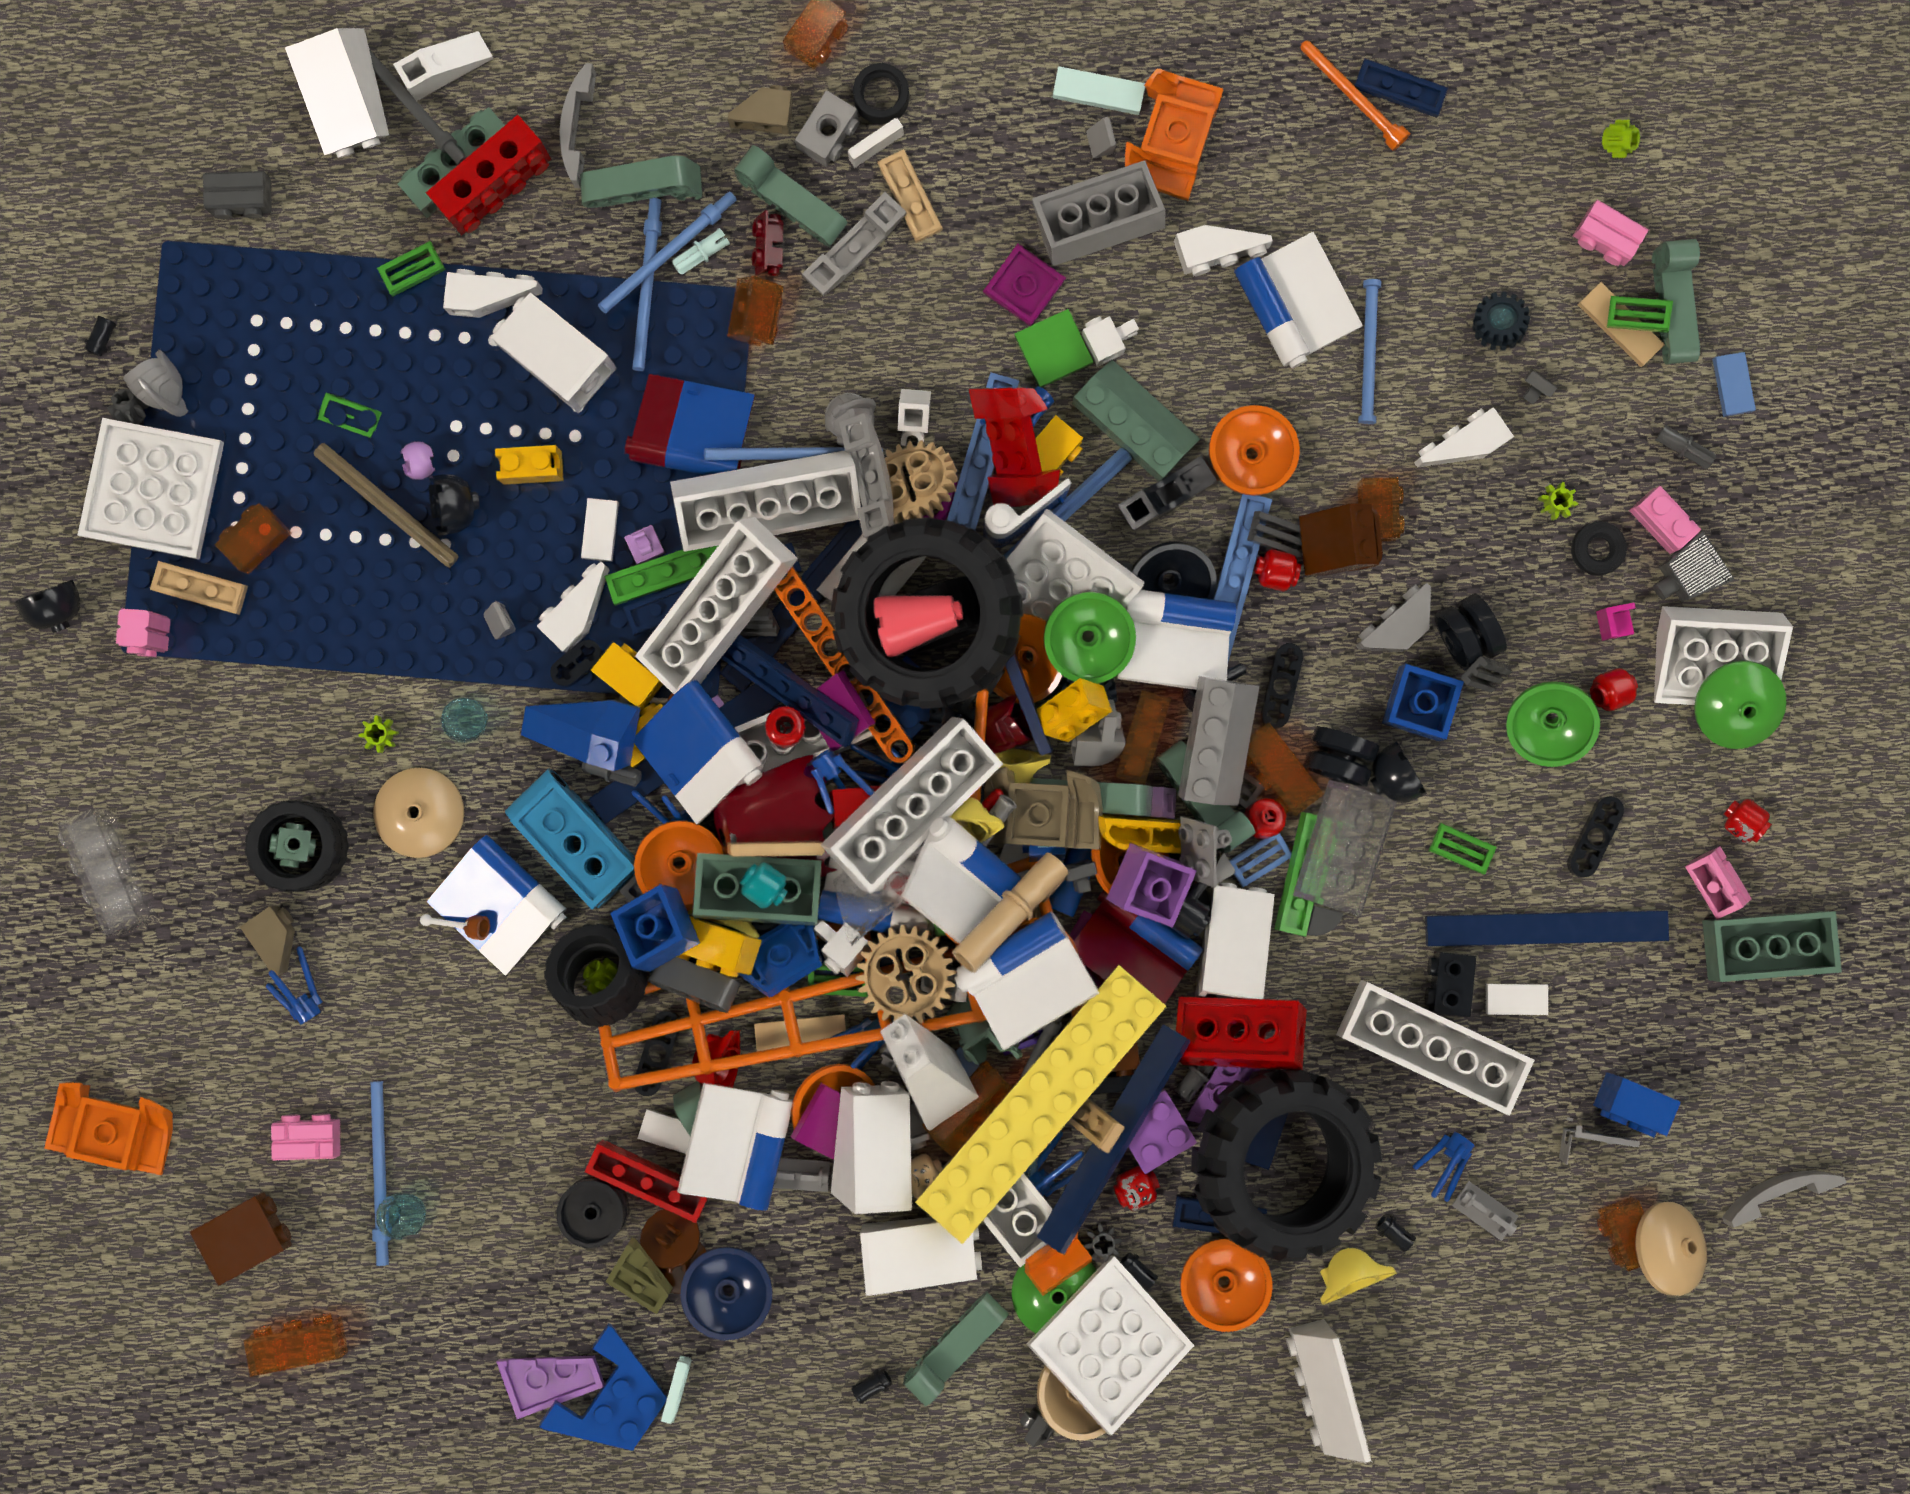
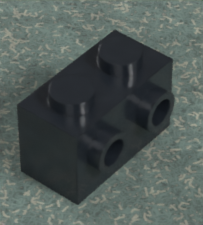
(1450, 983)

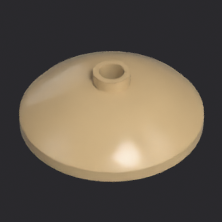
(438, 817)
(1671, 1248)
(1063, 1411)

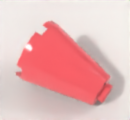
(914, 620)

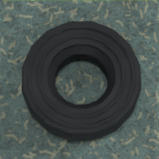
(1616, 542)

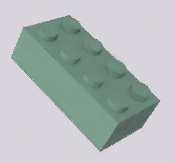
(1772, 946)

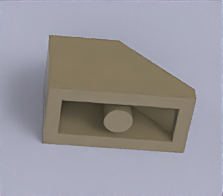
(764, 111)
(272, 937)

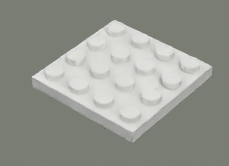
(150, 488)
(1060, 562)
(1110, 1345)

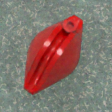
(720, 1048)

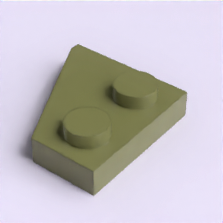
(640, 1278)

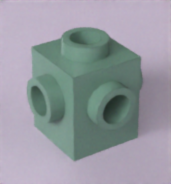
(290, 857)

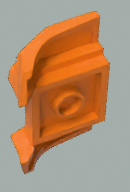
(1175, 131)
(109, 1131)

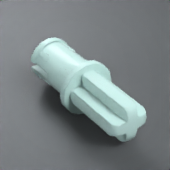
(700, 252)

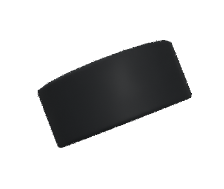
(874, 71)

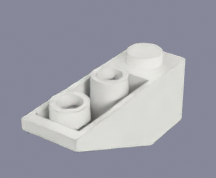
(442, 63)
(1214, 245)
(481, 295)
(1475, 441)
(574, 614)

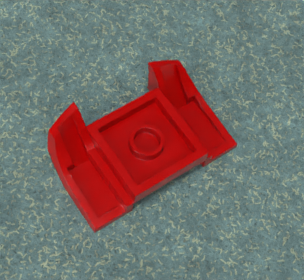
(1013, 444)

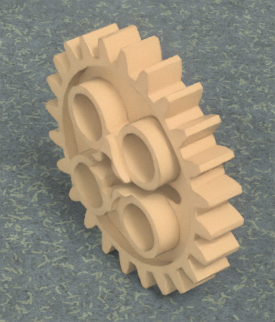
(930, 476)
(933, 966)

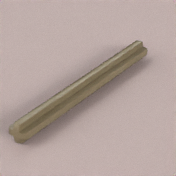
(385, 505)

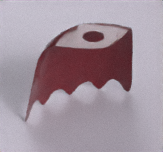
(775, 810)

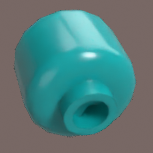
(763, 885)

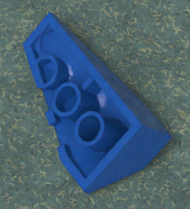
(588, 731)

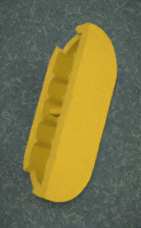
(1147, 832)

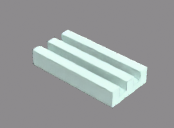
(676, 1389)

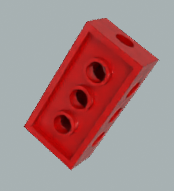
(490, 175)
(1251, 1049)

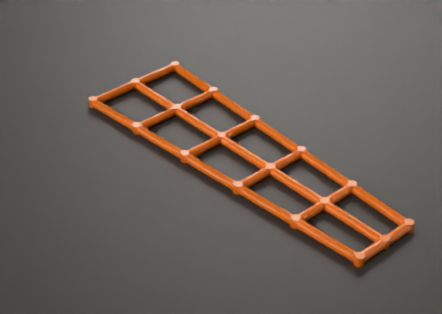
(784, 998)

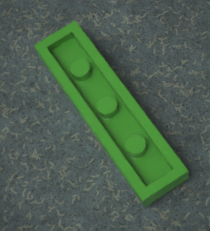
(656, 574)
(1293, 911)

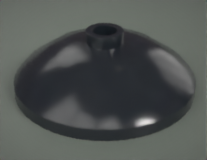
(1190, 570)

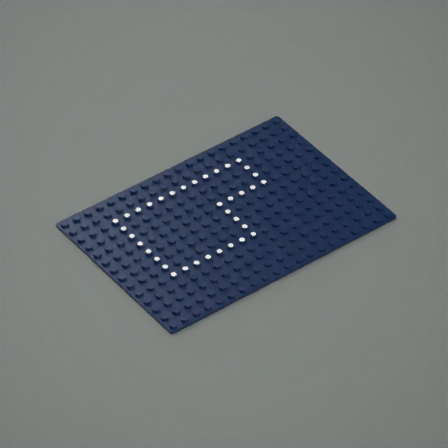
(349, 588)

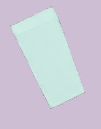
(1098, 90)

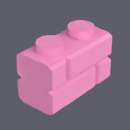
(1610, 234)
(1665, 520)
(143, 632)
(1718, 883)
(305, 1138)

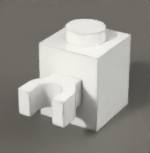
(1105, 340)
(913, 414)
(838, 951)

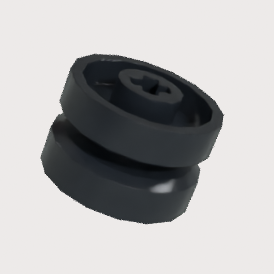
(1470, 631)
(1340, 758)
(596, 1229)

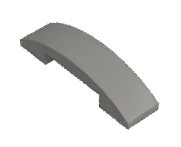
(580, 90)
(855, 246)
(871, 471)
(1746, 1206)

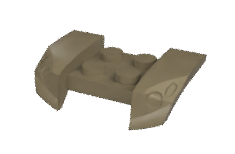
(1050, 813)

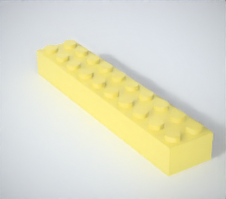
(1040, 1104)

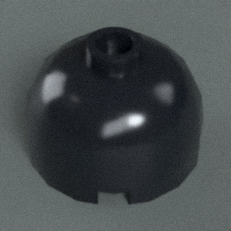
(452, 503)
(50, 607)
(1395, 775)

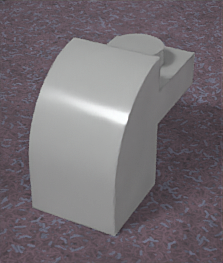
(1099, 742)

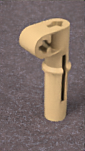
(1011, 911)

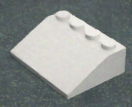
(1701, 640)
(1327, 1391)

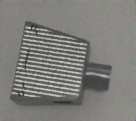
(1692, 570)

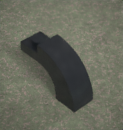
(1168, 493)

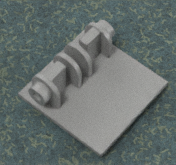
(1199, 848)

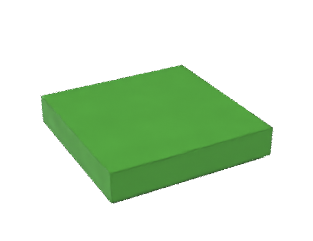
(1053, 348)

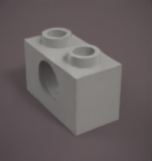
(828, 112)

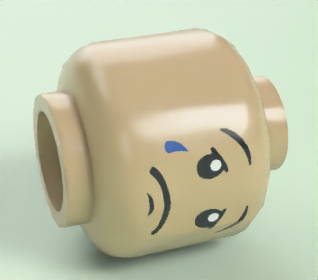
(923, 1173)

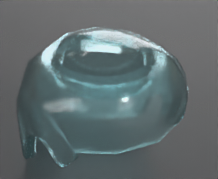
(457, 720)
(400, 1215)

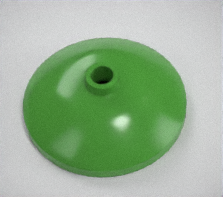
(1111, 642)
(1728, 693)
(1558, 739)
(1036, 1309)

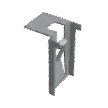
(1583, 1133)

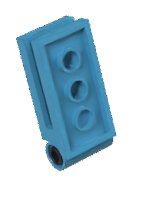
(551, 820)

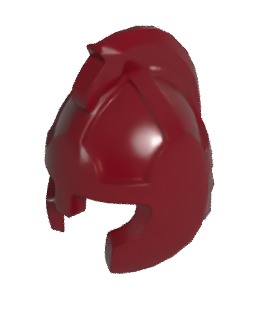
(1003, 730)

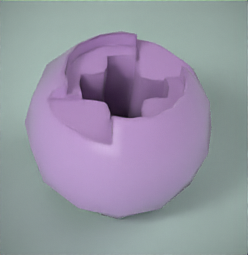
(417, 460)

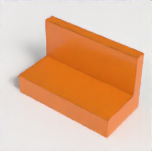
(1050, 1268)

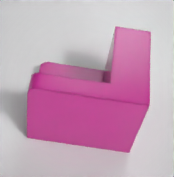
(1615, 621)

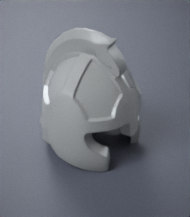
(158, 384)
(845, 407)

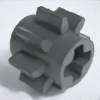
(127, 407)
(1110, 1246)

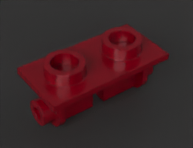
(767, 232)

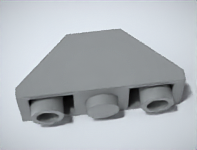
(1400, 624)

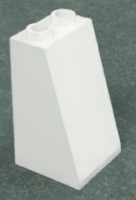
(340, 90)
(553, 351)
(1235, 943)
(928, 1071)
(873, 1149)
(915, 1256)

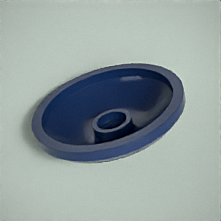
(721, 1314)

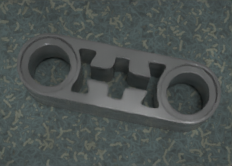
(696, 983)

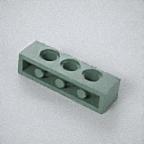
(436, 162)

